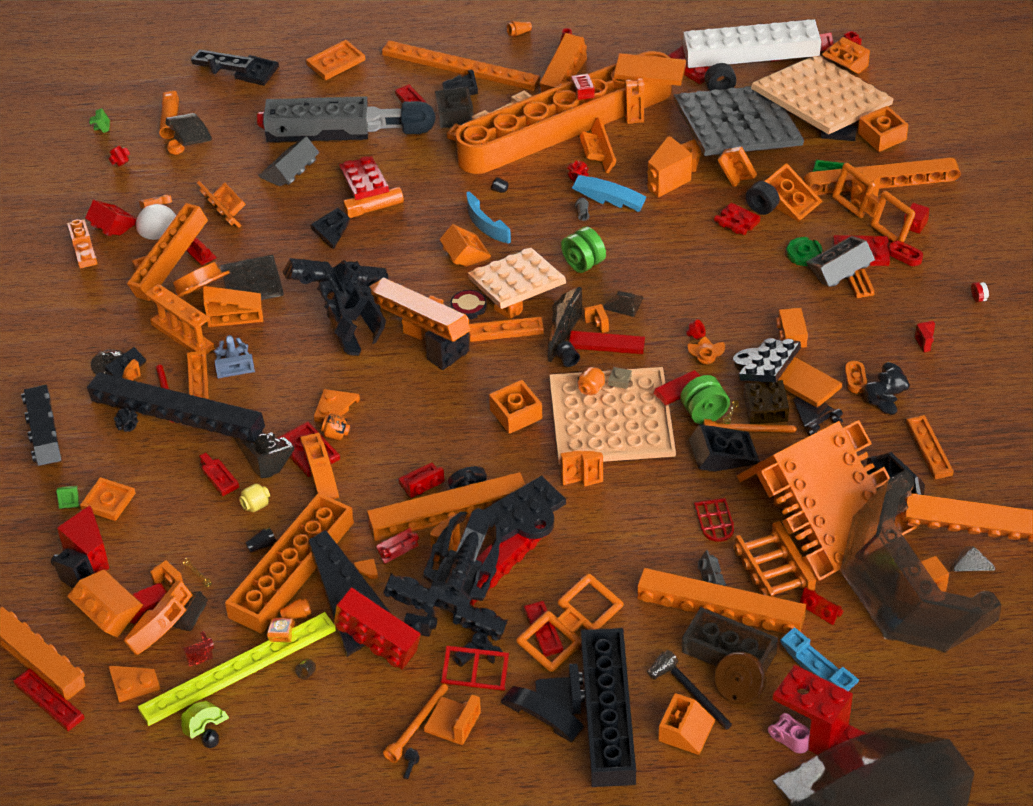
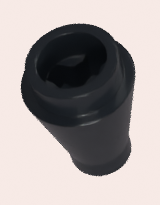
(263, 539)

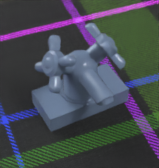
(233, 363)

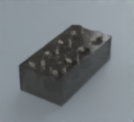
(715, 636)

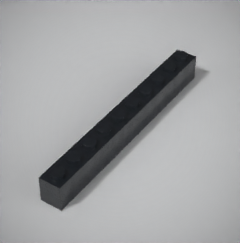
(176, 406)

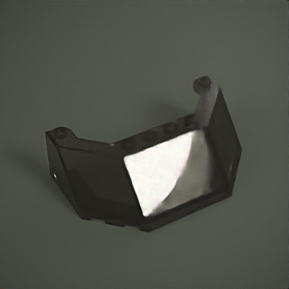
(897, 585)

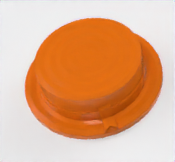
(198, 279)

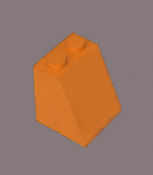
(669, 167)

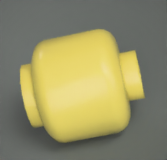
(254, 498)

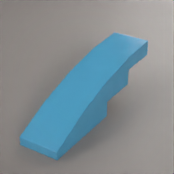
(604, 190)

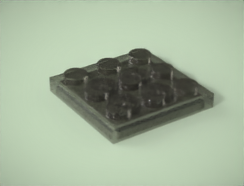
(255, 276)

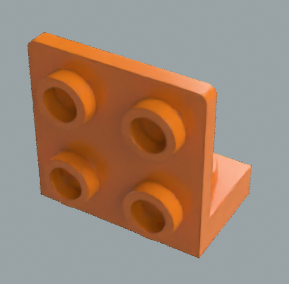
(453, 719)

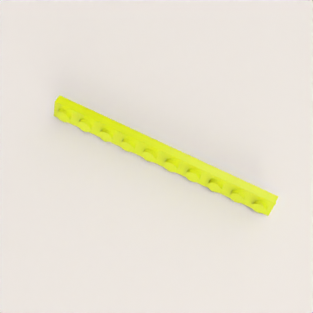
(234, 670)

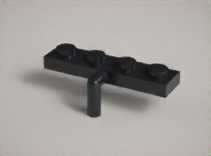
(222, 61)

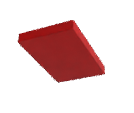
(298, 455)

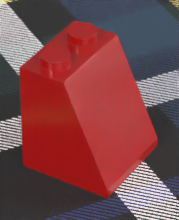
(83, 536)

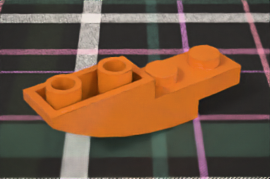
(82, 243)
(319, 465)
(160, 619)

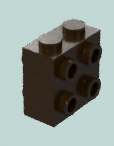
(766, 402)

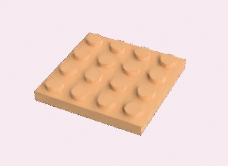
(516, 278)

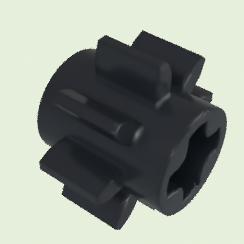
(126, 419)

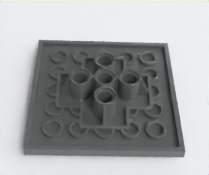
(735, 120)

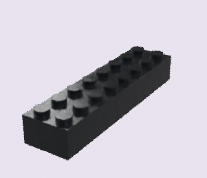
(608, 708)

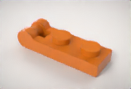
(634, 101)

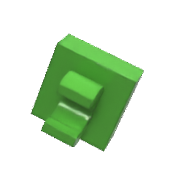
(102, 121)
(68, 497)

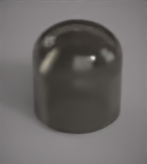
(310, 667)

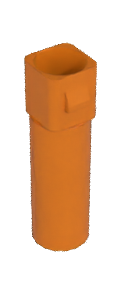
(170, 106)
(358, 207)

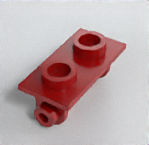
(200, 252)
(397, 545)
(820, 606)

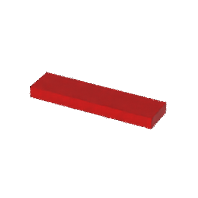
(607, 342)
(49, 699)

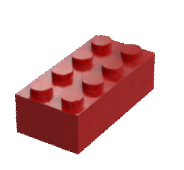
(376, 629)

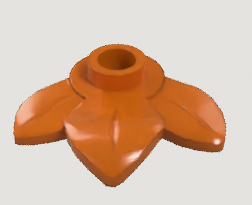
(706, 351)

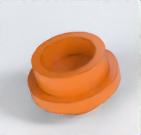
(175, 147)

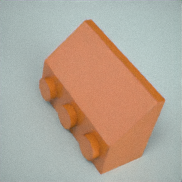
(105, 602)

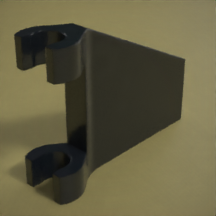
(813, 416)

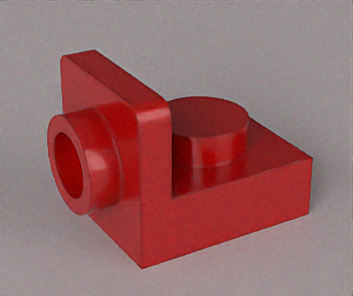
(924, 335)

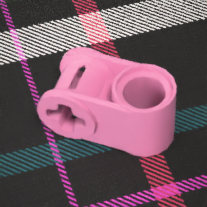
(790, 733)

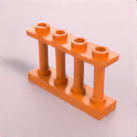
(786, 550)

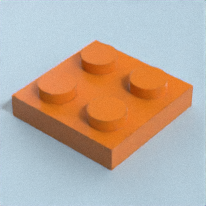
(108, 498)

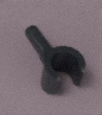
(413, 758)

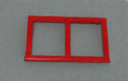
(477, 652)

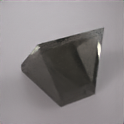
(624, 303)
(971, 560)

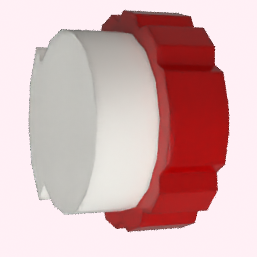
(979, 291)

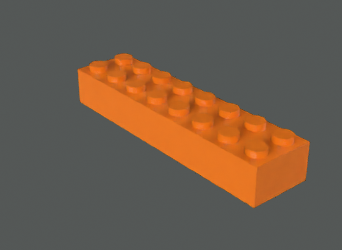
(286, 564)

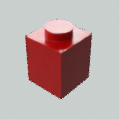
(920, 218)

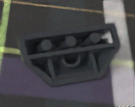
(893, 467)

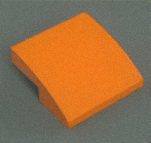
(581, 466)

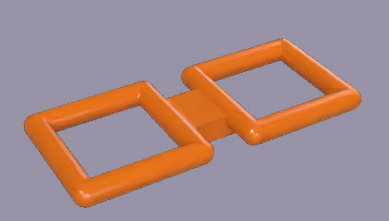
(872, 204)
(569, 622)

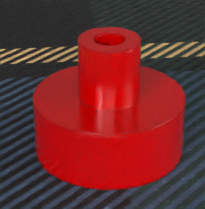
(696, 329)

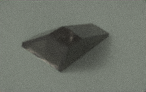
(565, 316)
(266, 454)

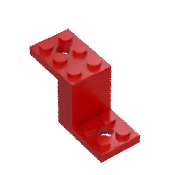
(824, 704)

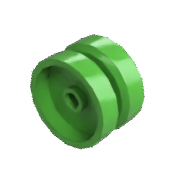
(583, 249)
(705, 399)

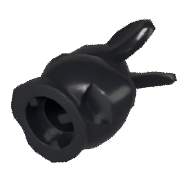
(882, 392)

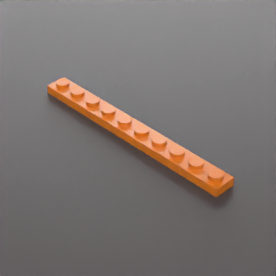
(461, 65)

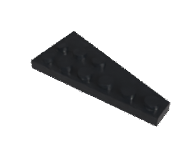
(338, 577)

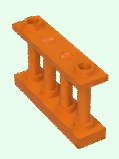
(174, 328)

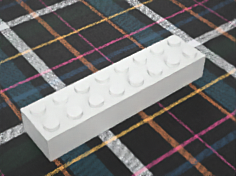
(751, 43)

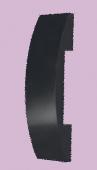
(544, 709)

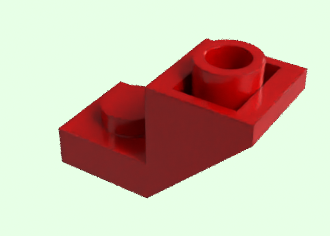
(149, 598)

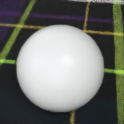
(154, 221)

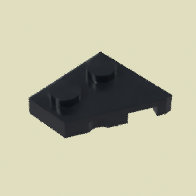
(460, 82)
(331, 226)

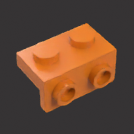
(736, 165)

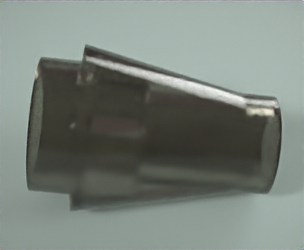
(664, 663)

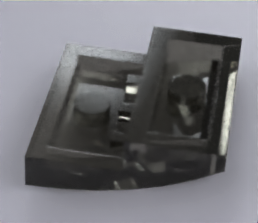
(188, 129)

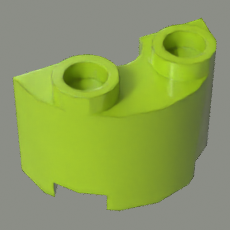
(199, 715)

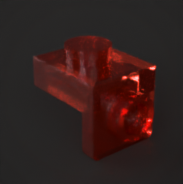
(199, 652)

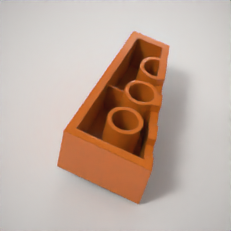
(565, 63)

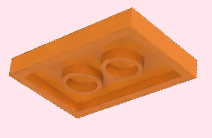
(335, 59)

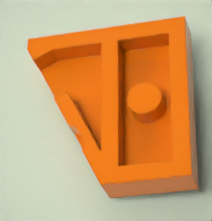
(334, 402)
(133, 681)

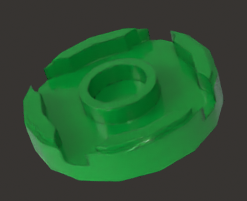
(802, 250)

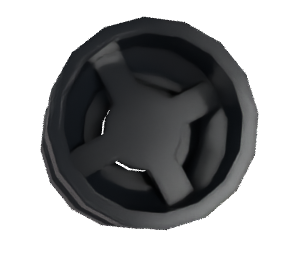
(567, 353)

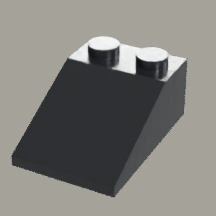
(722, 448)

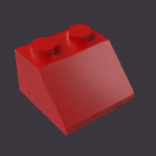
(109, 218)

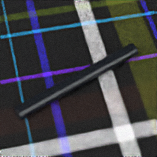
(701, 698)

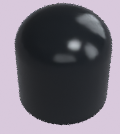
(500, 185)

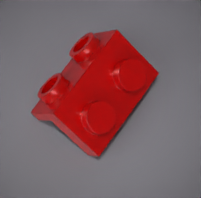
(422, 479)

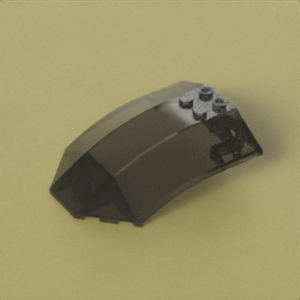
(881, 770)

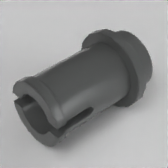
(582, 208)

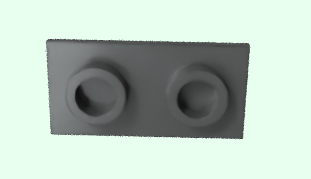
(709, 568)

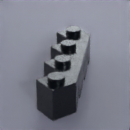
(42, 425)

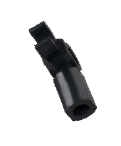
(479, 641)

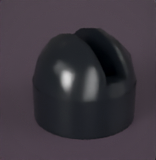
(213, 739)

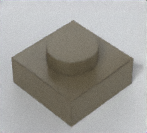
(620, 377)

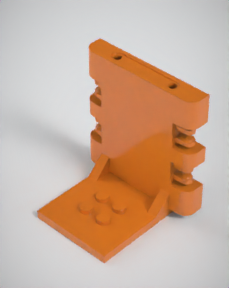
(825, 490)

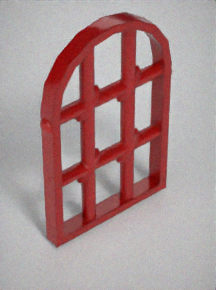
(718, 513)

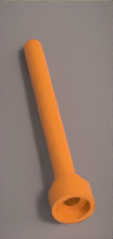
(753, 427)
(394, 751)

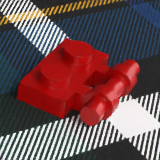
(737, 219)

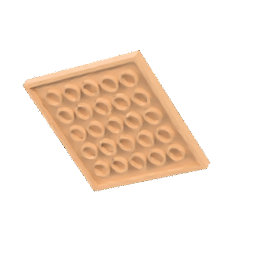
(822, 93)
(615, 420)

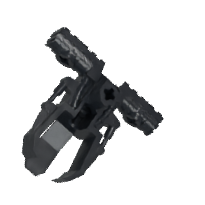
(345, 295)
(457, 577)

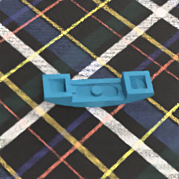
(495, 230)
(811, 660)

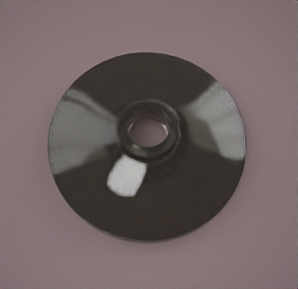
(103, 359)

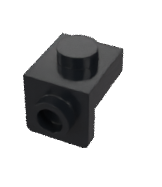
(422, 624)

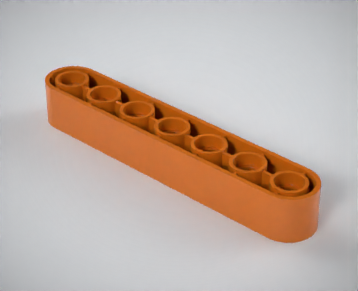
(546, 120)

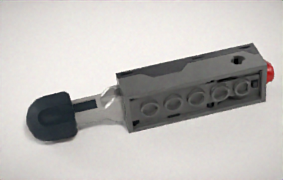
(338, 118)

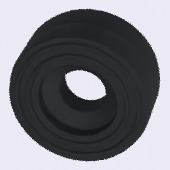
(719, 70)
(757, 203)

